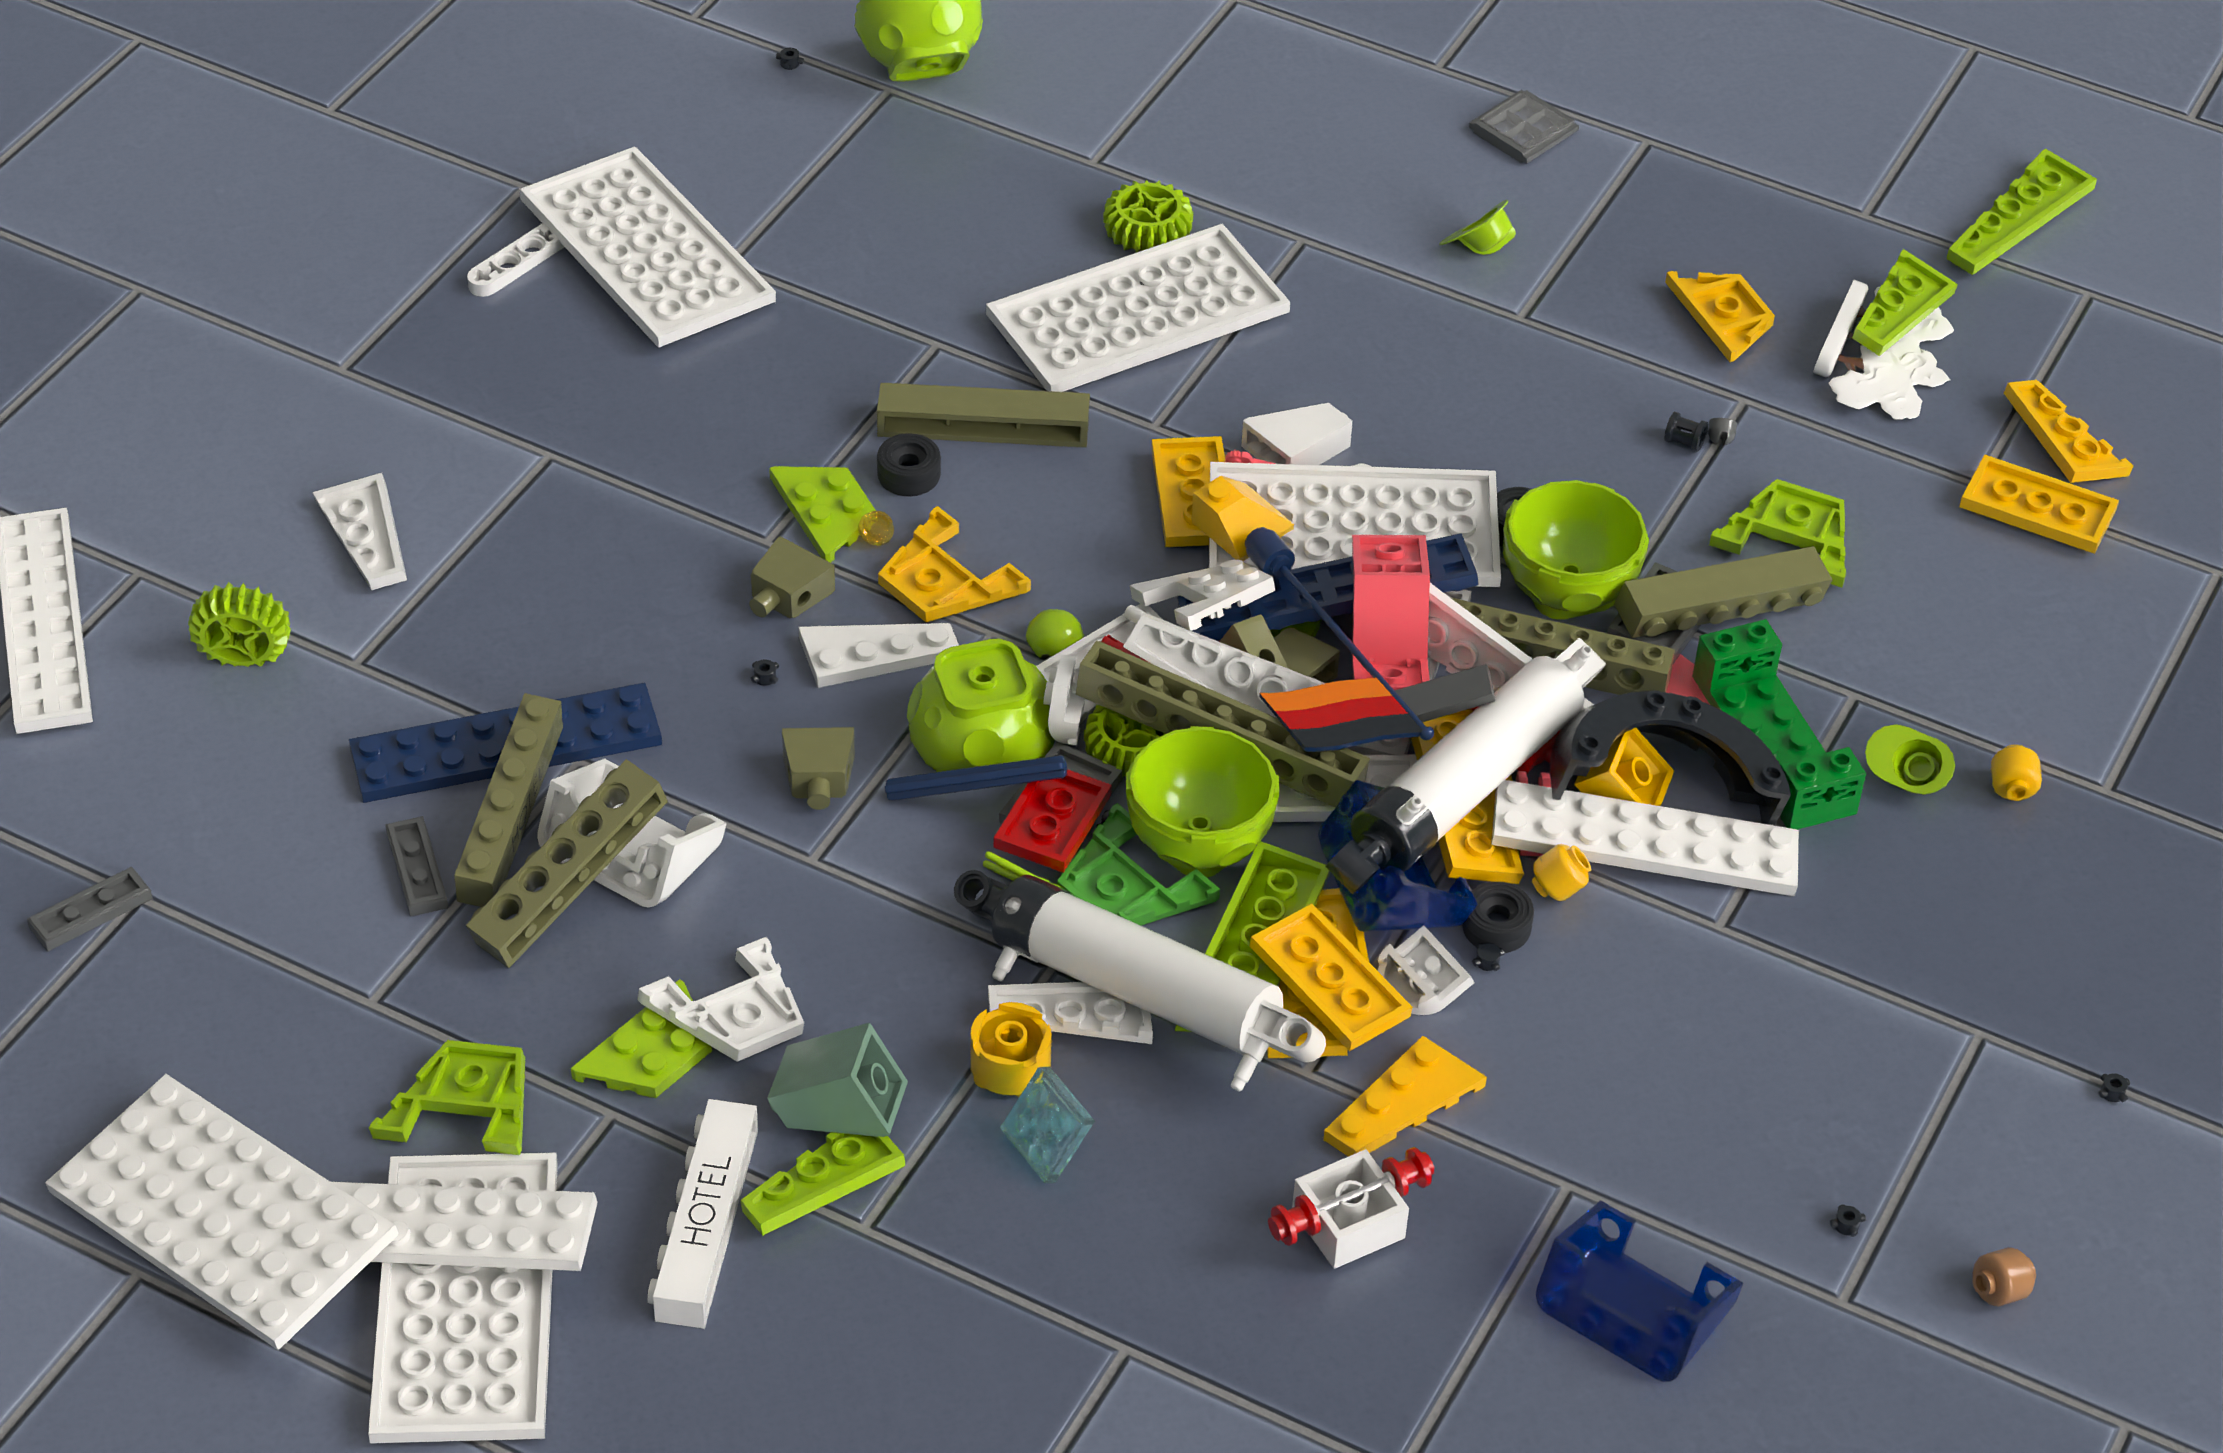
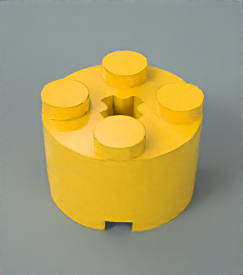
(1009, 1047)

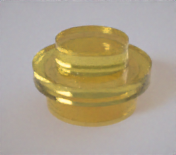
(876, 528)

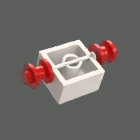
(1352, 1205)

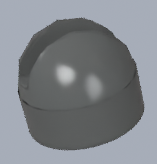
(1722, 429)

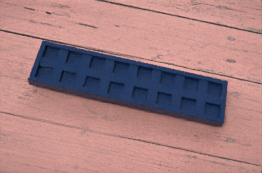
(1332, 588)
(470, 746)

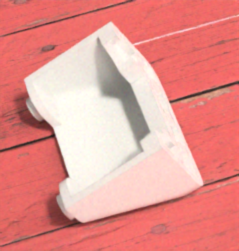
(654, 859)

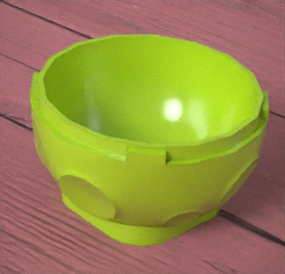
(919, 35)
(1573, 546)
(979, 708)
(1201, 798)

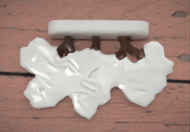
(1885, 377)

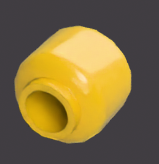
(2016, 773)
(1561, 872)

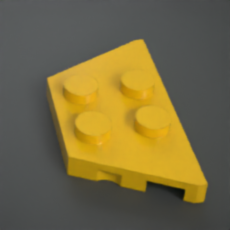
(1724, 309)

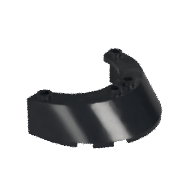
(1740, 755)

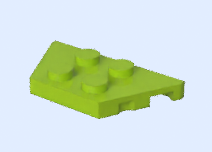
(824, 503)
(643, 1055)

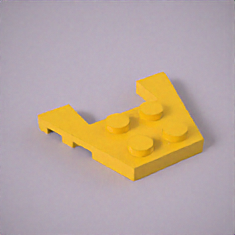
(937, 584)

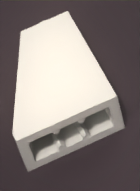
(1298, 435)

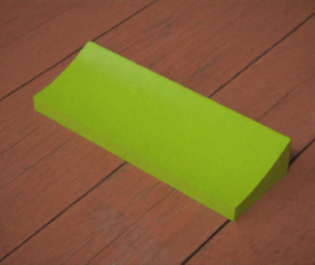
(1268, 891)

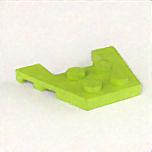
(1792, 516)
(465, 1081)

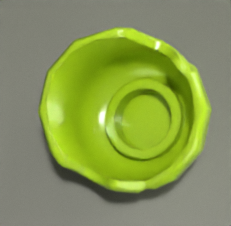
(1053, 632)

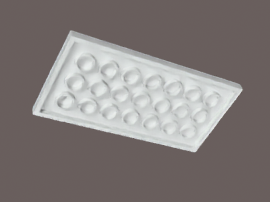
(647, 246)
(1111, 322)
(1346, 501)
(222, 1210)
(463, 1344)

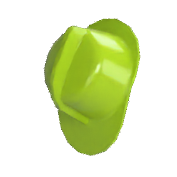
(1487, 233)
(1910, 759)

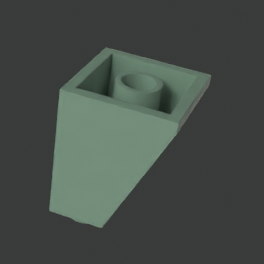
(839, 1084)

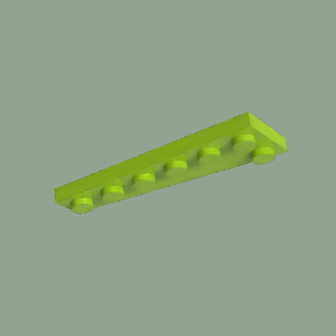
(2031, 201)

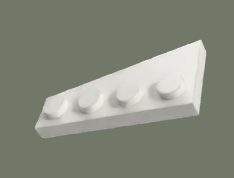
(1078, 1010)

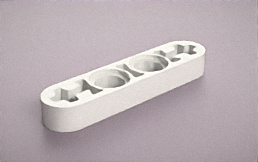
(484, 283)

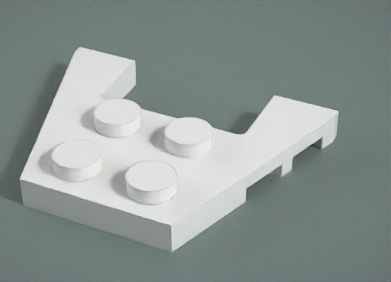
(1208, 589)
(738, 1018)

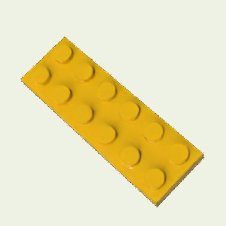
(1468, 845)

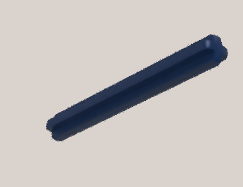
(976, 778)

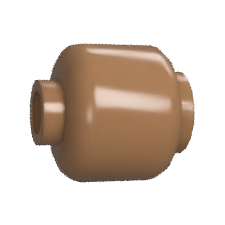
(2003, 1276)

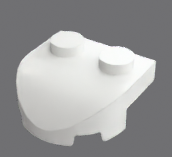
(1064, 703)
(1424, 972)

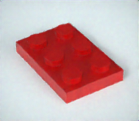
(1052, 819)

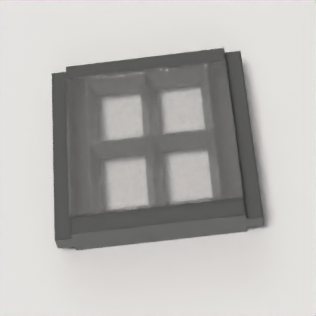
(1523, 126)

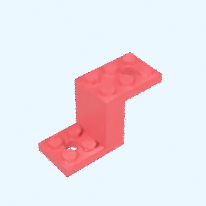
(1391, 607)

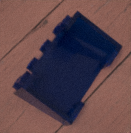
(1392, 896)
(1625, 1303)

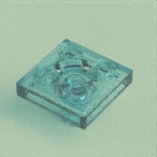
(1055, 1130)

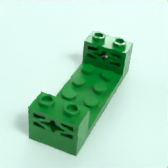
(1739, 677)

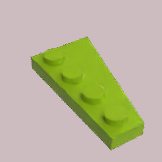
(1902, 302)
(820, 1178)

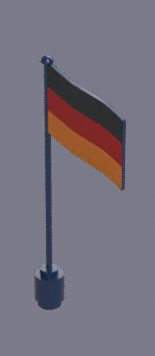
(1339, 711)

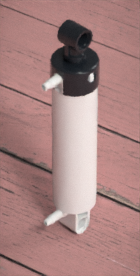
(1465, 766)
(1139, 968)

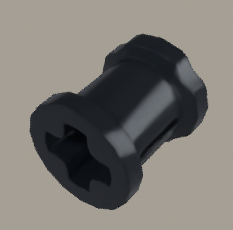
(1677, 423)

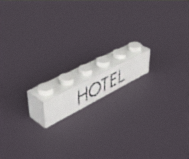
(704, 1214)

